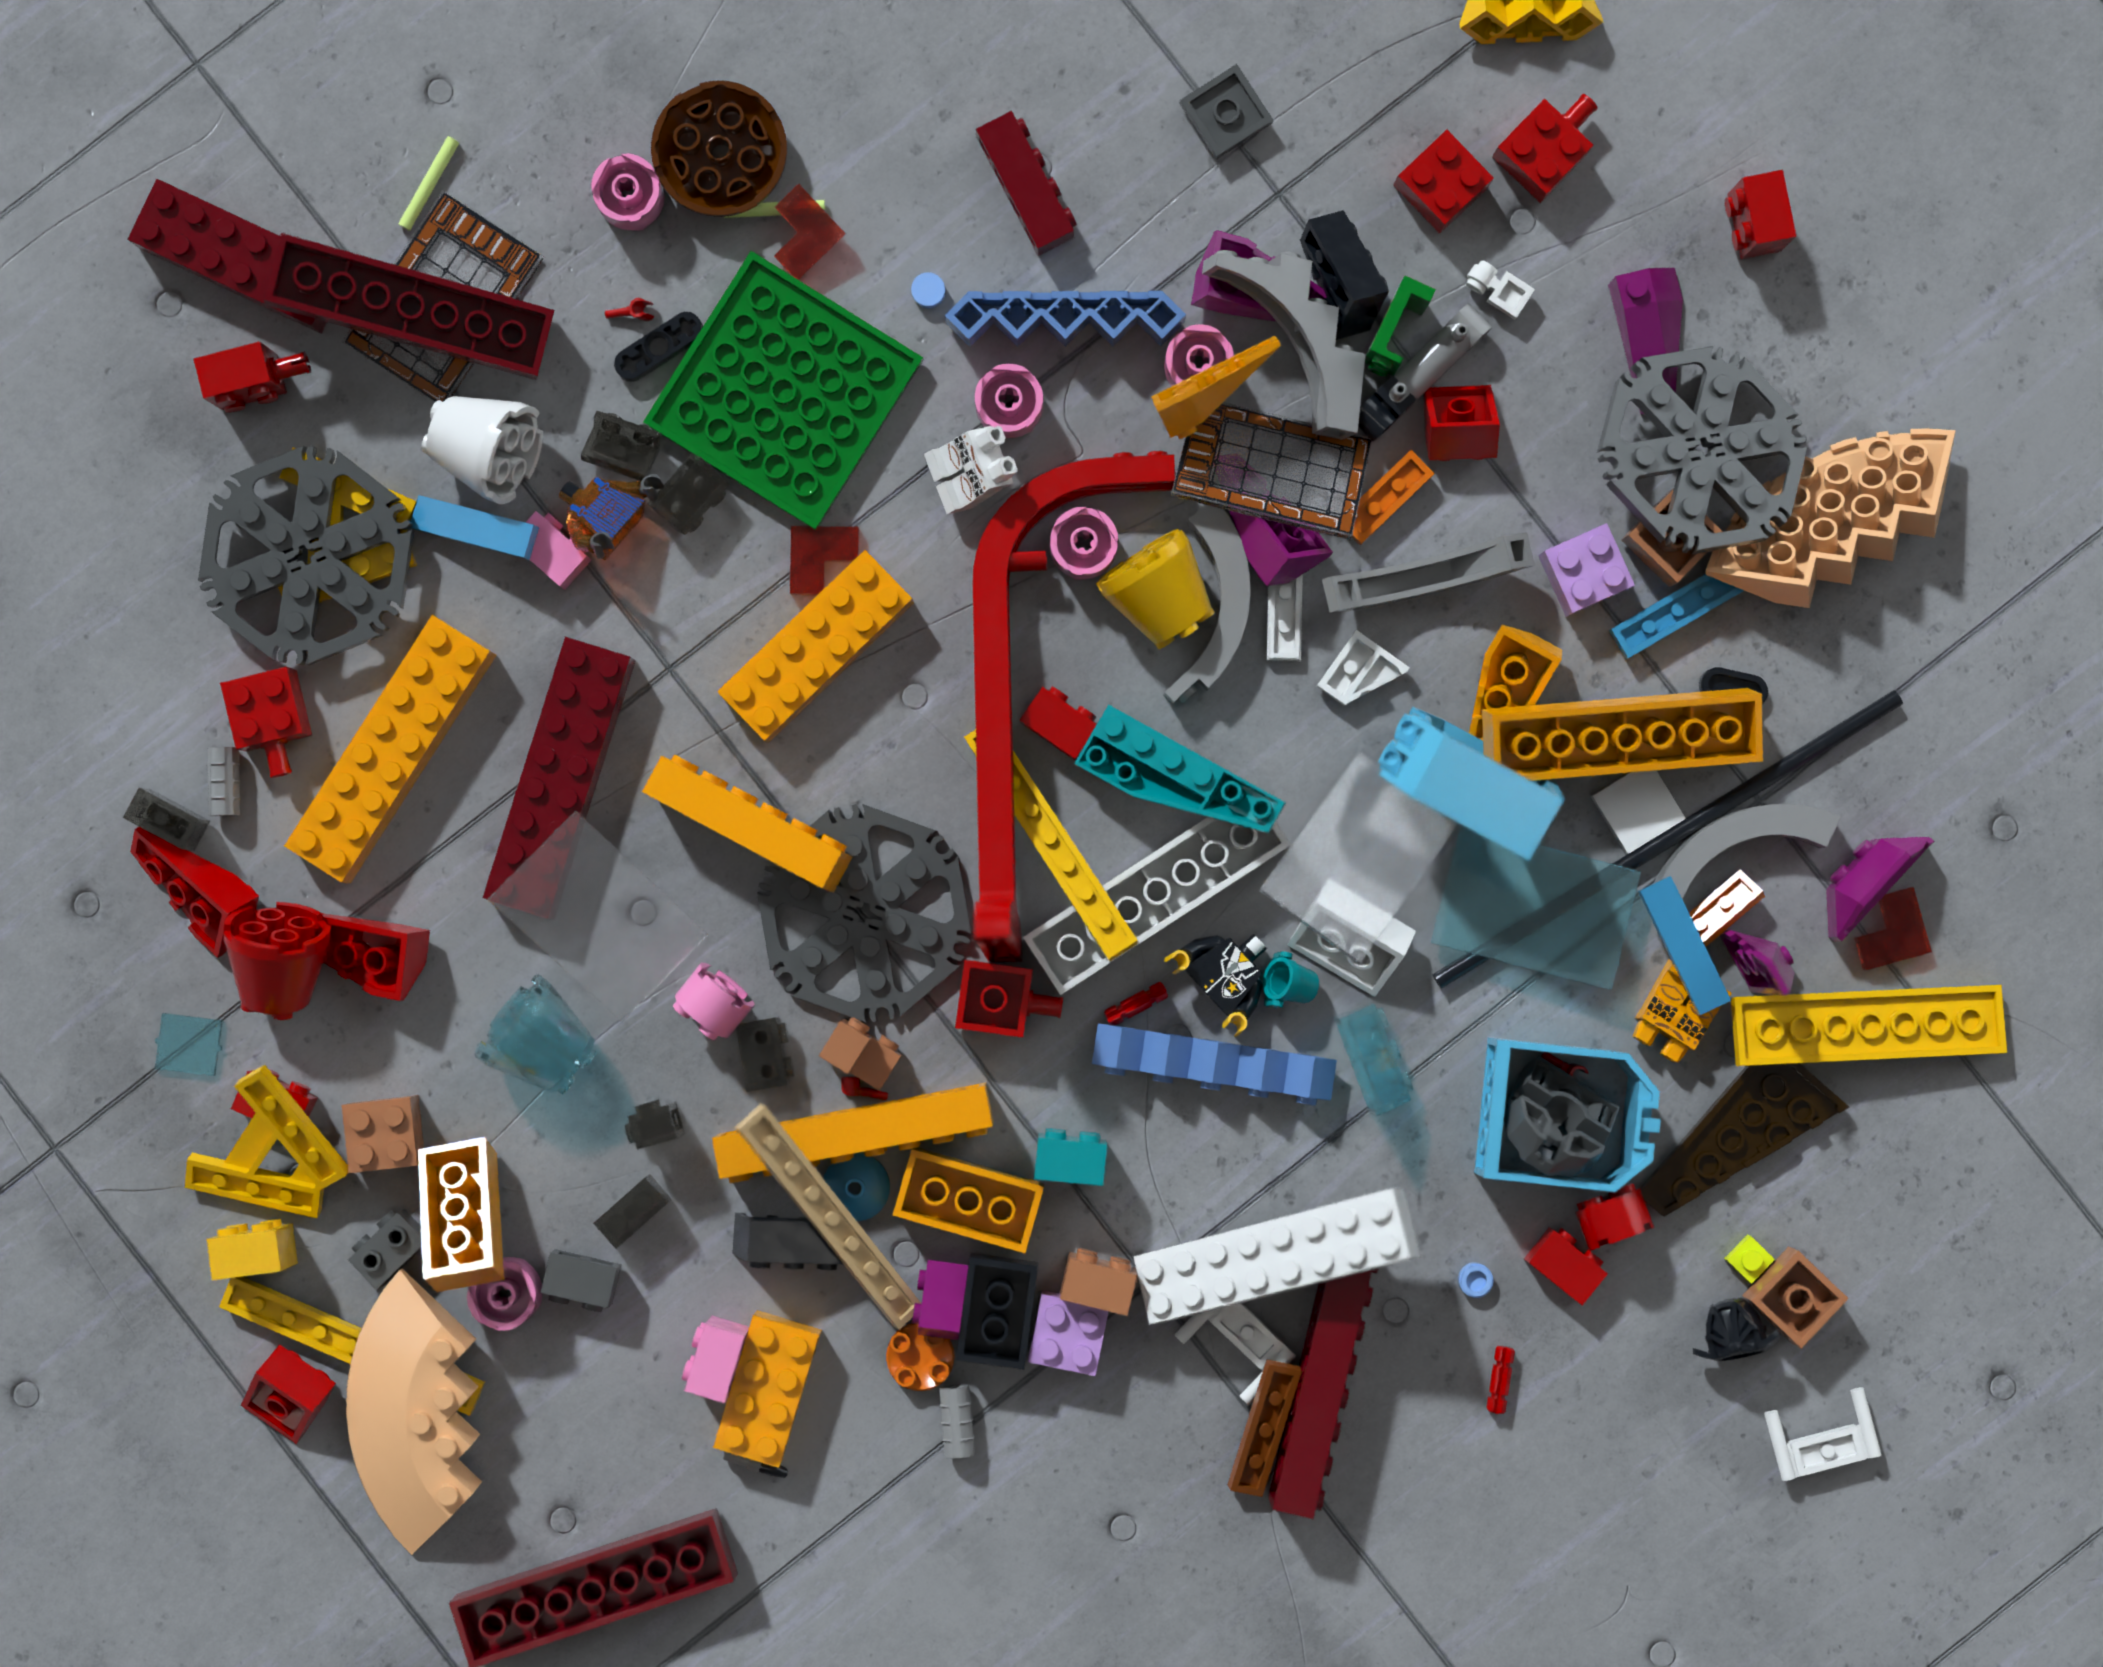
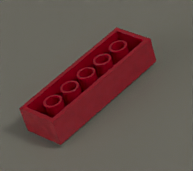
(210, 244)

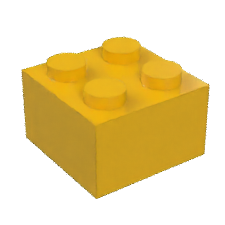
(252, 1251)

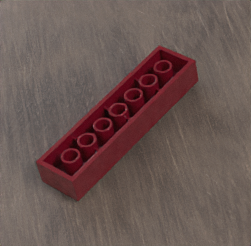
(408, 306)
(564, 751)
(1320, 1394)
(593, 1588)

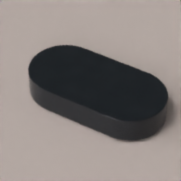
(1725, 679)

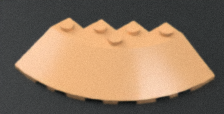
(1844, 508)
(406, 1413)

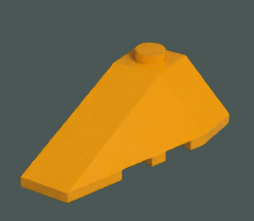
(1197, 397)
(1513, 672)

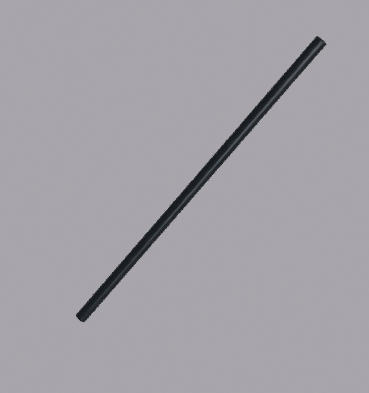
(1721, 806)

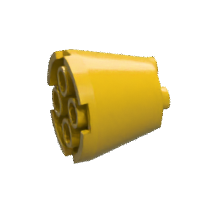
(1159, 589)

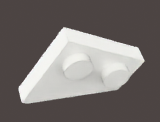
(1360, 670)

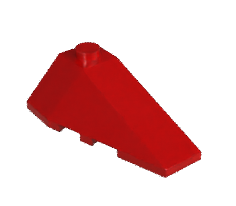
(195, 886)
(377, 954)

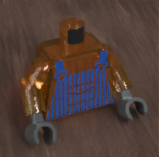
(606, 511)

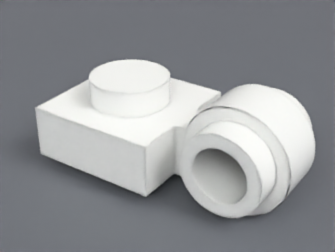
(1507, 294)

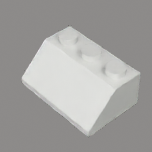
(1374, 968)

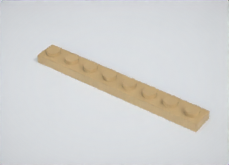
(828, 1215)

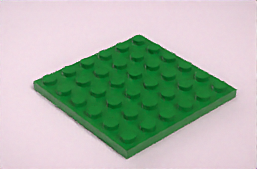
(783, 390)

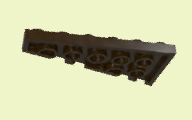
(1746, 1123)

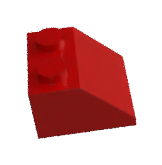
(1461, 423)
(287, 1393)

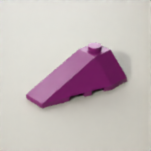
(1648, 315)
(1278, 549)

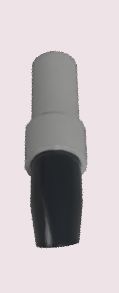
(756, 1466)

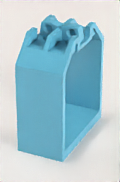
(1451, 775)
(1637, 1120)

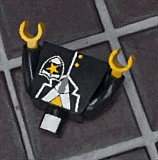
(1225, 974)

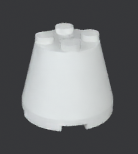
(485, 443)

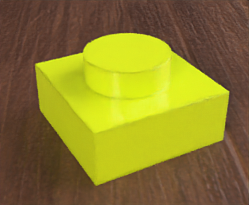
(1749, 1259)

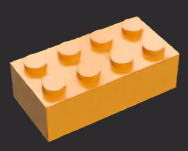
(968, 1199)
(460, 1215)
(767, 1388)

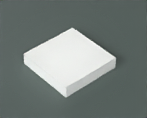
(1637, 808)

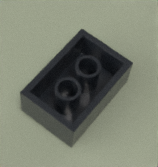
(997, 1311)

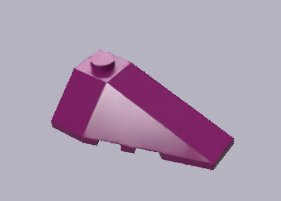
(1225, 298)
(1760, 962)

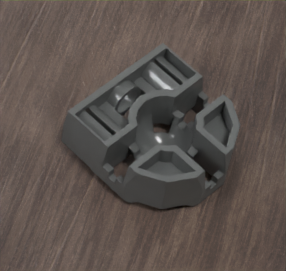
(1539, 1109)

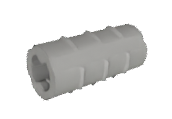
(223, 781)
(957, 1421)

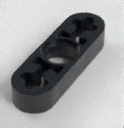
(660, 332)

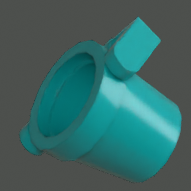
(1288, 981)

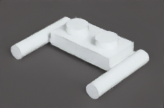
(1247, 1334)
(1826, 1448)

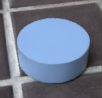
(928, 290)
(1475, 1280)

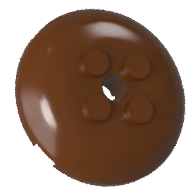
(711, 117)

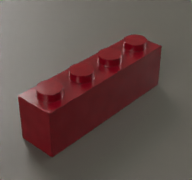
(1025, 182)

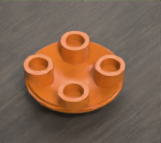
(919, 1360)

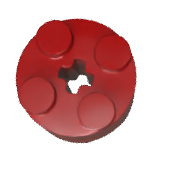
(1614, 1218)

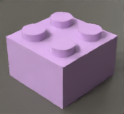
(1586, 570)
(1067, 1335)

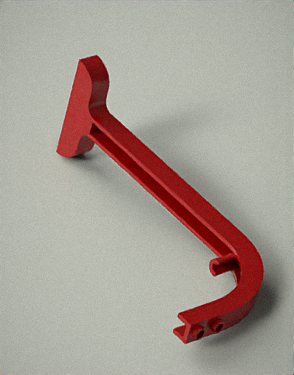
(996, 913)

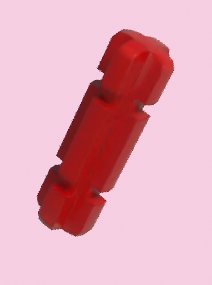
(1136, 1004)
(1500, 1379)

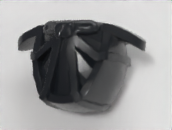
(1735, 1332)

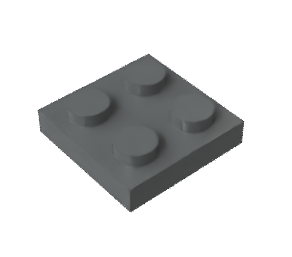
(1226, 111)

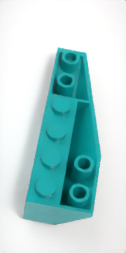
(1172, 775)

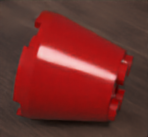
(276, 956)

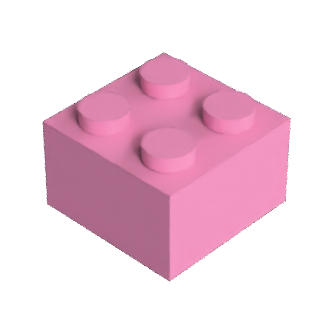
(716, 1358)

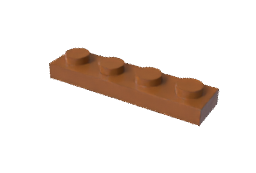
(1264, 1428)

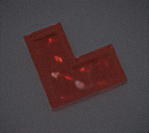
(815, 231)
(815, 547)
(1903, 936)

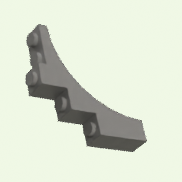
(1311, 325)

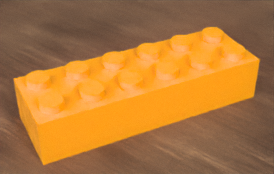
(816, 646)
(754, 827)

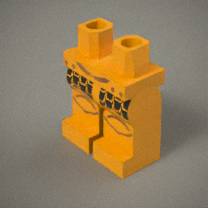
(1672, 1015)

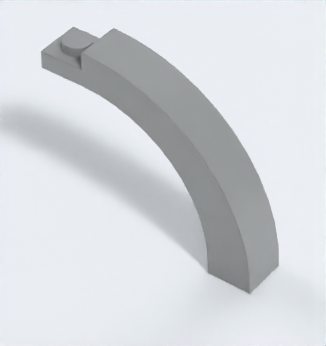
(1429, 574)
(1233, 576)
(1779, 820)

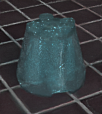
(538, 1039)

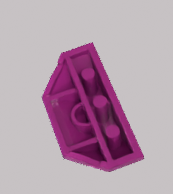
(1867, 879)

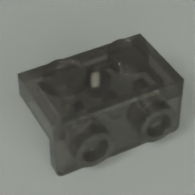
(621, 446)

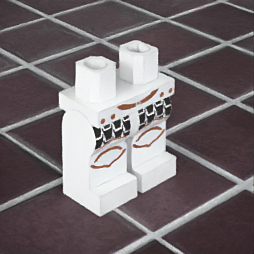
(974, 464)

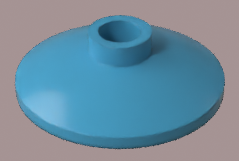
(869, 1175)

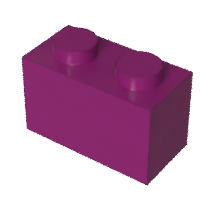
(942, 1299)

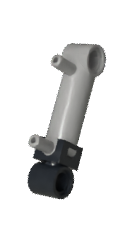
(1421, 371)

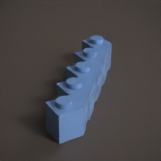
(1065, 314)
(1214, 1063)

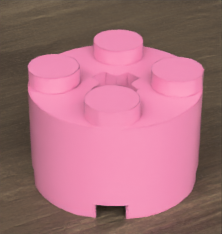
(625, 173)
(1193, 342)
(1004, 381)
(1088, 524)
(712, 1002)
(506, 1312)

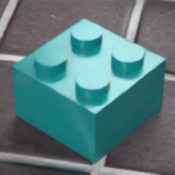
(1070, 1157)

